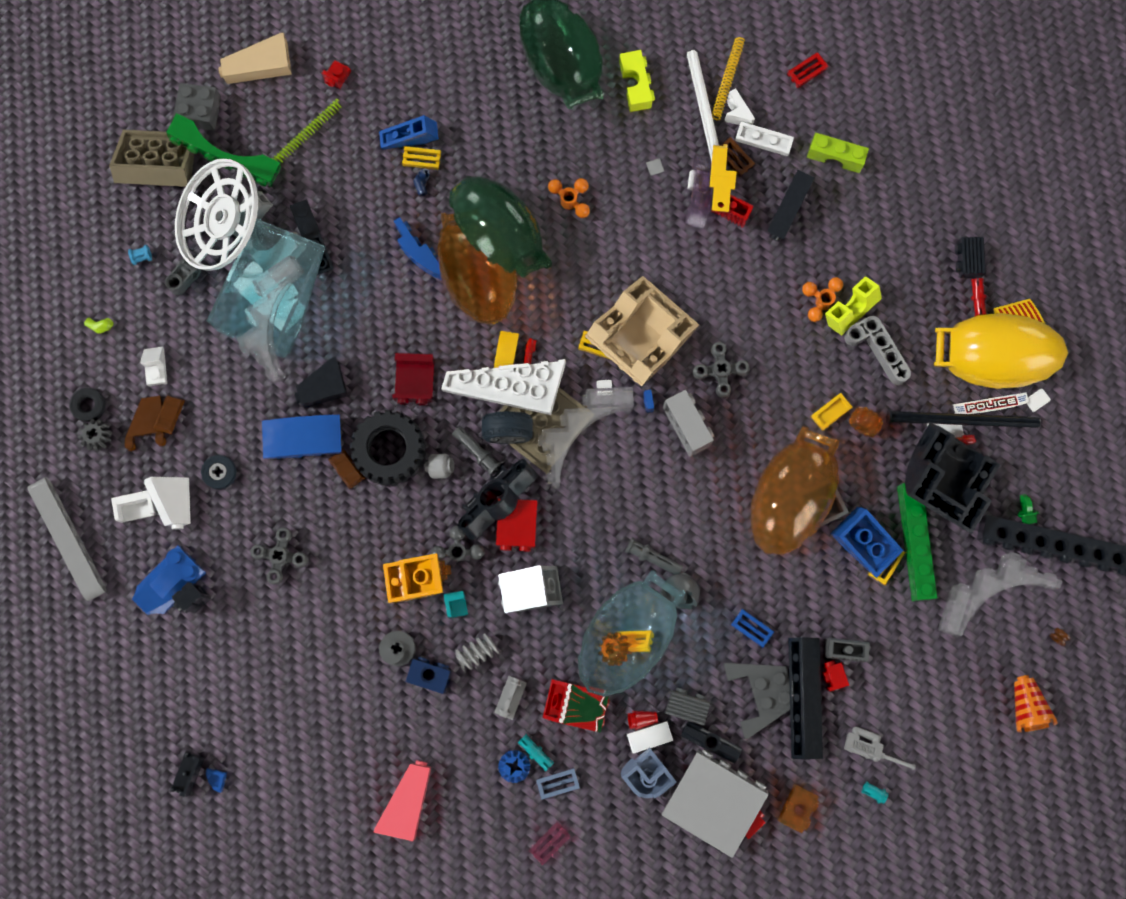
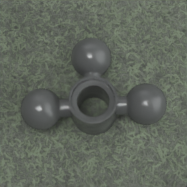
(476, 551)

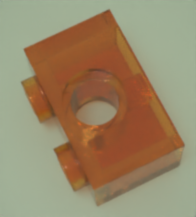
(788, 815)

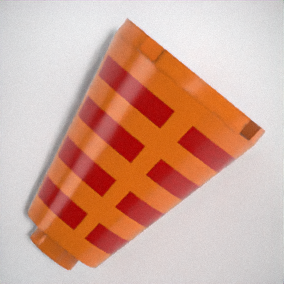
(1031, 706)

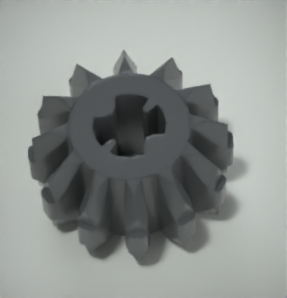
(95, 428)

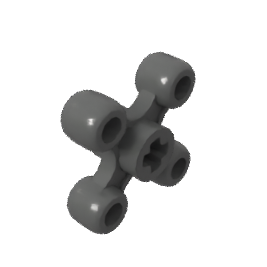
(719, 363)
(271, 554)

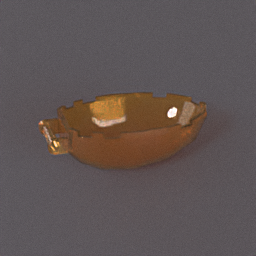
(473, 283)
(794, 493)

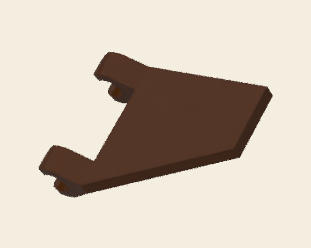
(144, 422)

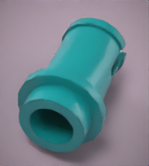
(875, 792)

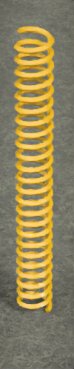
(727, 76)

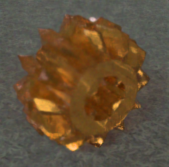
(866, 421)
(614, 648)

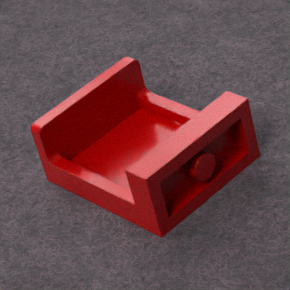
(518, 528)

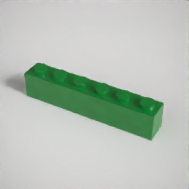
(917, 547)

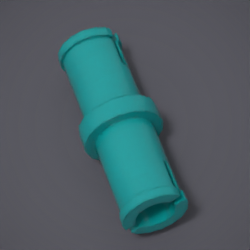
(535, 752)

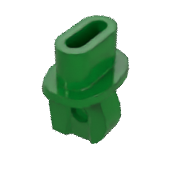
(1027, 514)

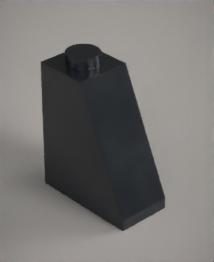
(322, 385)

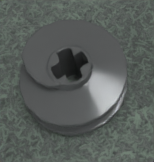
(389, 655)

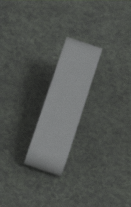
(880, 351)

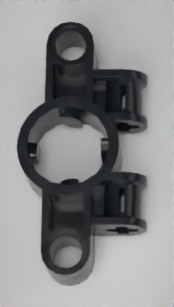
(479, 510)

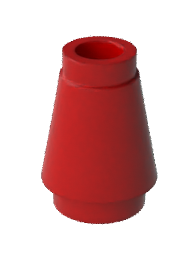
(641, 719)

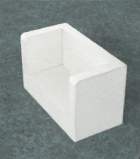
(133, 507)

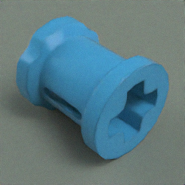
(140, 254)

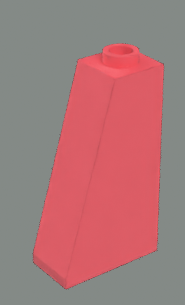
(405, 807)

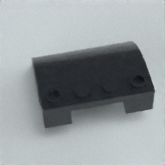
(950, 477)

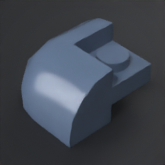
(647, 775)

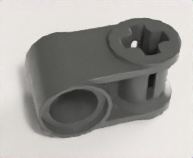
(184, 274)

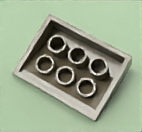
(150, 160)

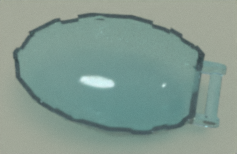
(629, 609)

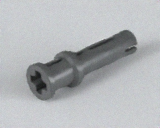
(483, 456)
(645, 553)

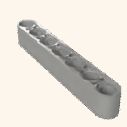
(67, 539)

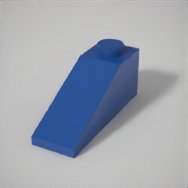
(410, 133)

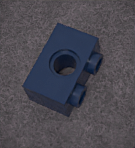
(417, 671)

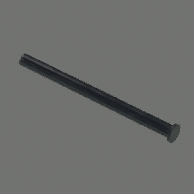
(962, 419)

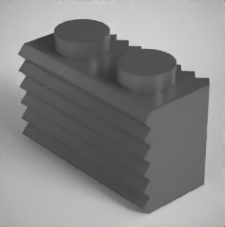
(847, 650)
(687, 707)

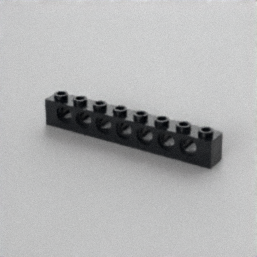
(988, 534)

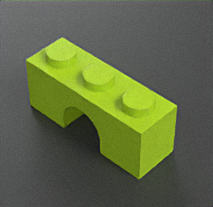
(827, 147)

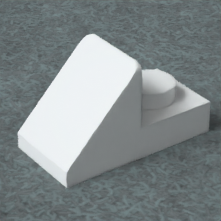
(741, 112)
(155, 366)

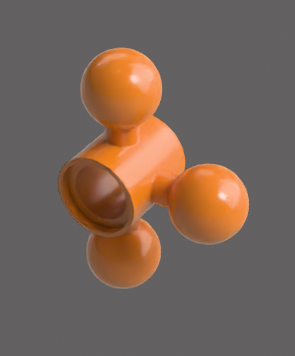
(580, 186)
(810, 289)

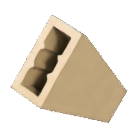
(258, 61)

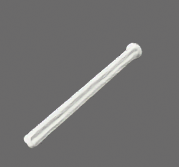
(702, 99)

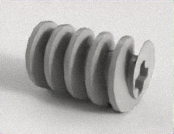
(475, 652)

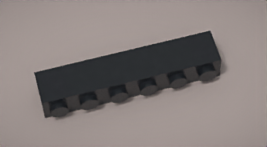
(805, 698)

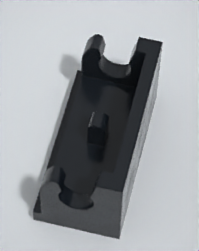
(187, 774)

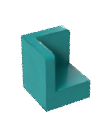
(455, 604)

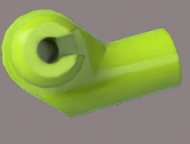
(100, 326)

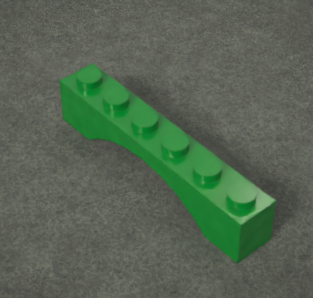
(185, 132)

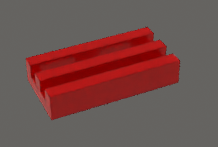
(795, 78)

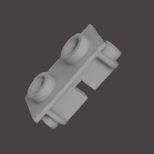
(510, 697)

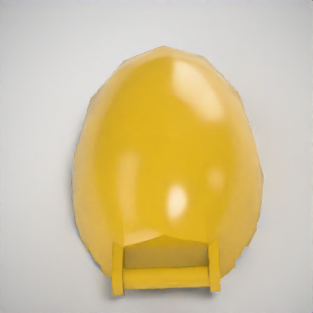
(1001, 350)

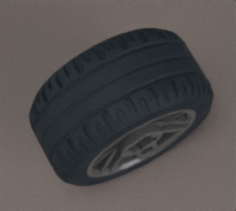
(507, 427)

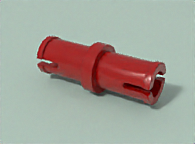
(978, 296)

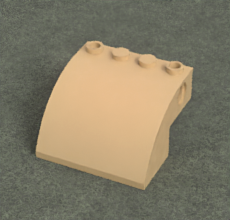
(641, 330)

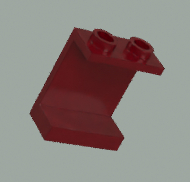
(414, 378)

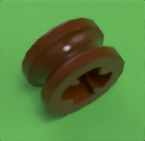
(1060, 637)

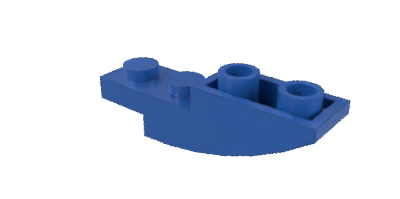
(420, 256)

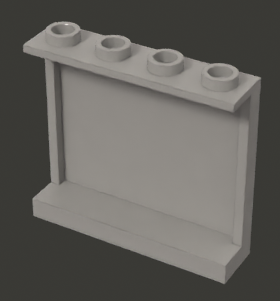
(715, 802)

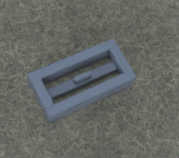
(560, 791)

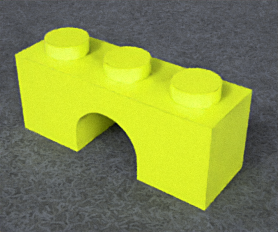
(633, 66)
(864, 297)

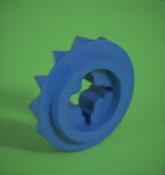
(523, 763)

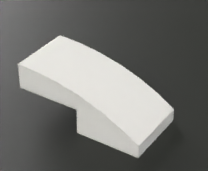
(649, 737)

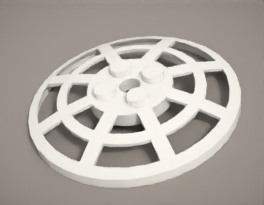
(218, 206)

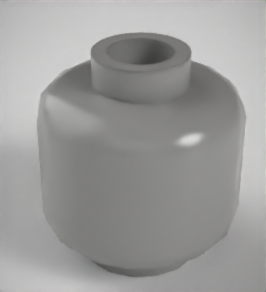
(439, 466)

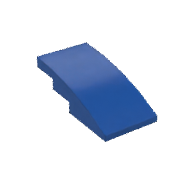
(301, 436)

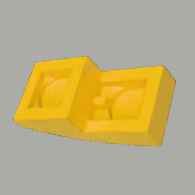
(506, 349)

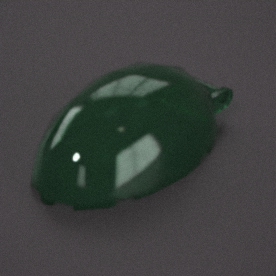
(561, 51)
(498, 225)

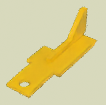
(721, 179)

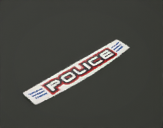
(991, 404)

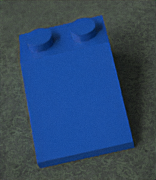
(867, 541)

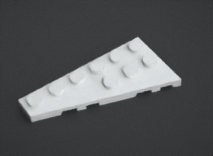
(517, 385)

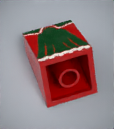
(575, 706)

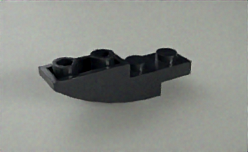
(309, 229)

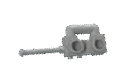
(869, 751)

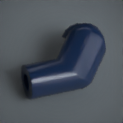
(420, 181)

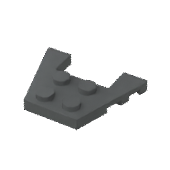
(769, 689)

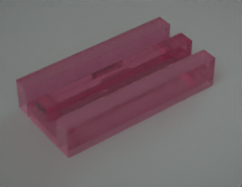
(546, 858)

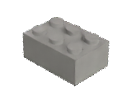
(688, 423)

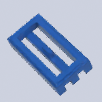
(738, 618)

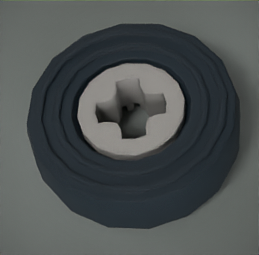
(211, 465)

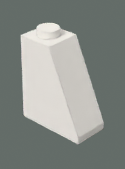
(171, 499)

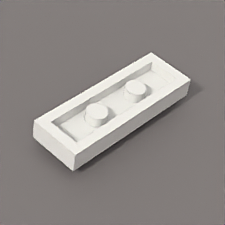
(764, 138)

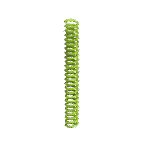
(299, 135)

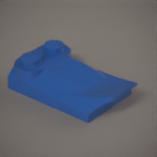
(167, 578)

